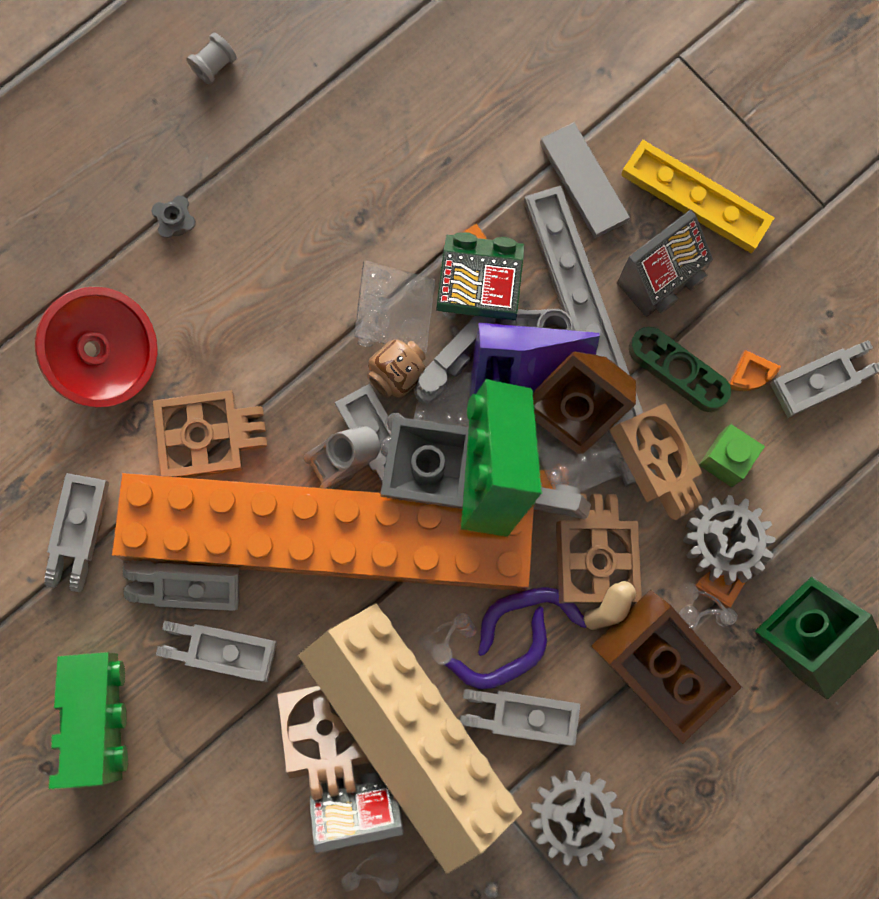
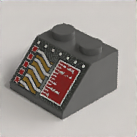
(666, 266)
(355, 816)

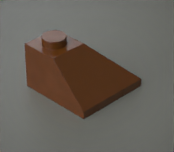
(583, 399)

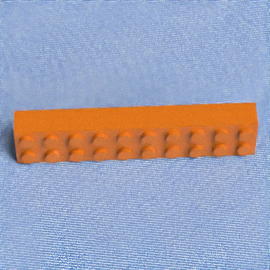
(313, 533)

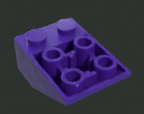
(523, 353)

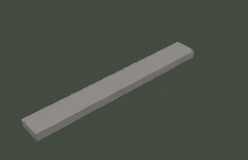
(575, 281)

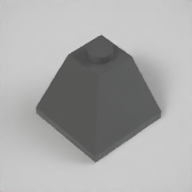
(426, 463)

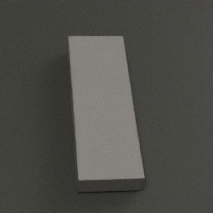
(584, 180)

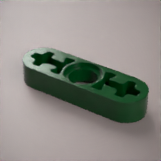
(696, 366)

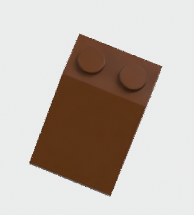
(667, 666)

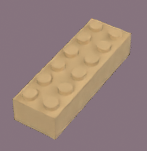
(411, 737)

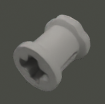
(211, 58)

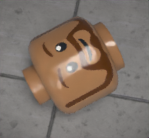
(396, 368)

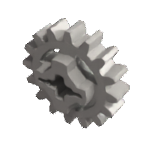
(743, 542)
(571, 837)

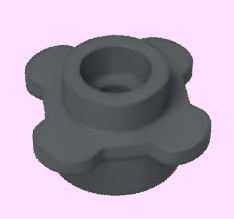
(175, 227)

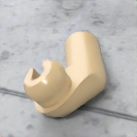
(613, 608)

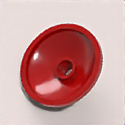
(122, 342)

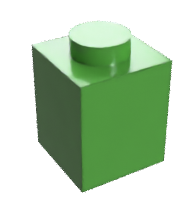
(731, 455)

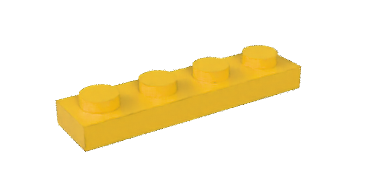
(689, 190)

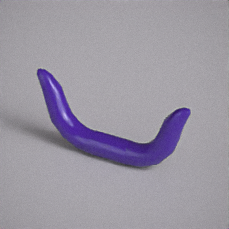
(519, 601)
(511, 670)

